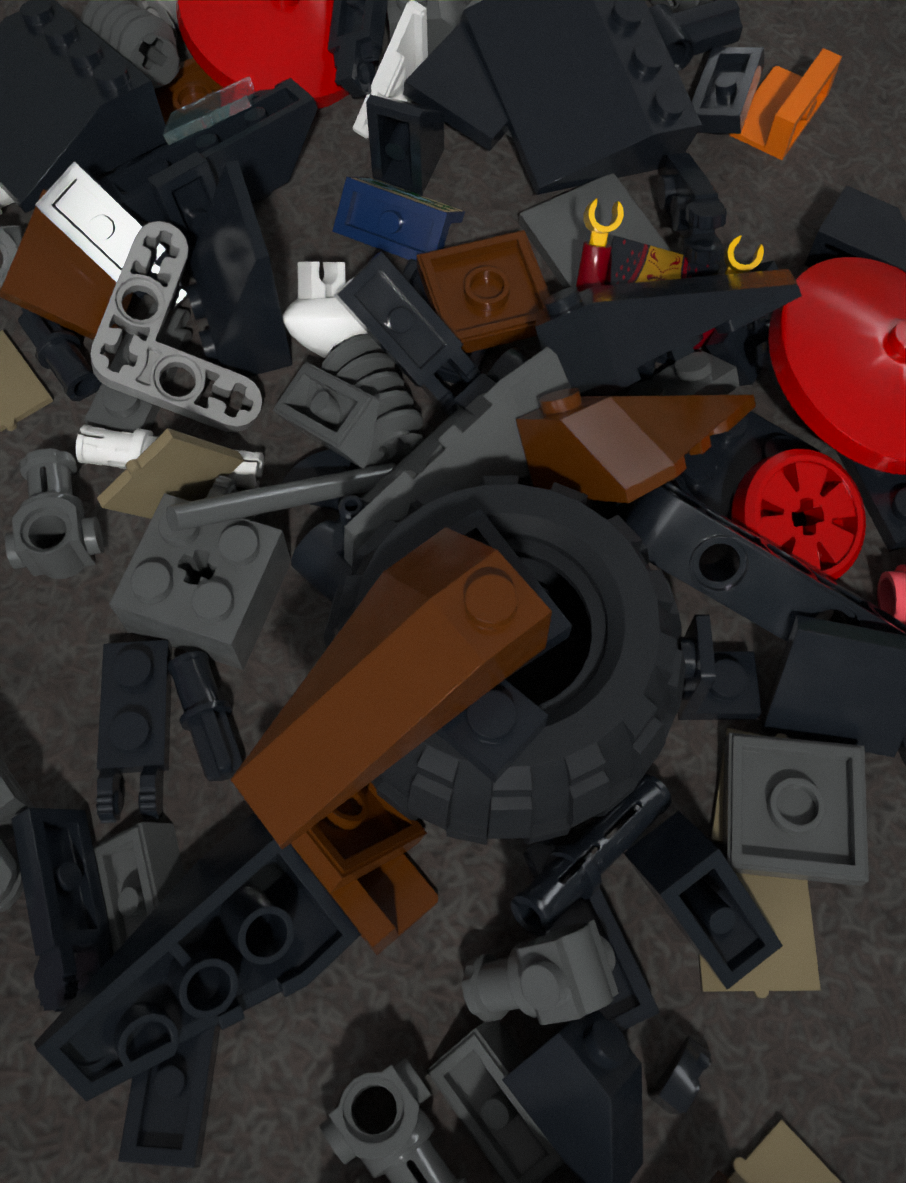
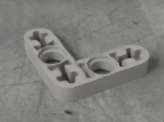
(154, 357)

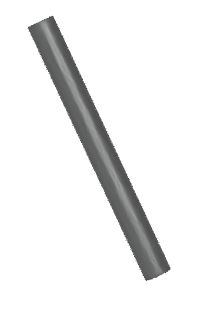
(274, 497)

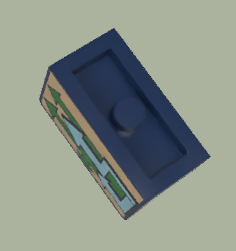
(393, 218)

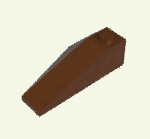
(621, 443)
(400, 668)

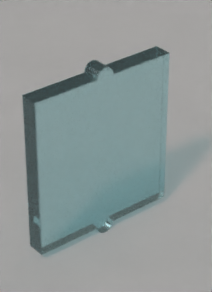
(209, 110)

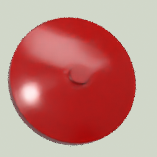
(264, 42)
(845, 358)

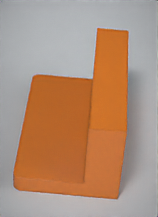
(787, 104)

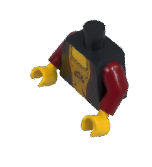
(636, 262)

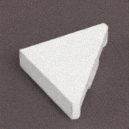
(404, 54)

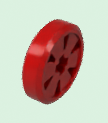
(808, 484)

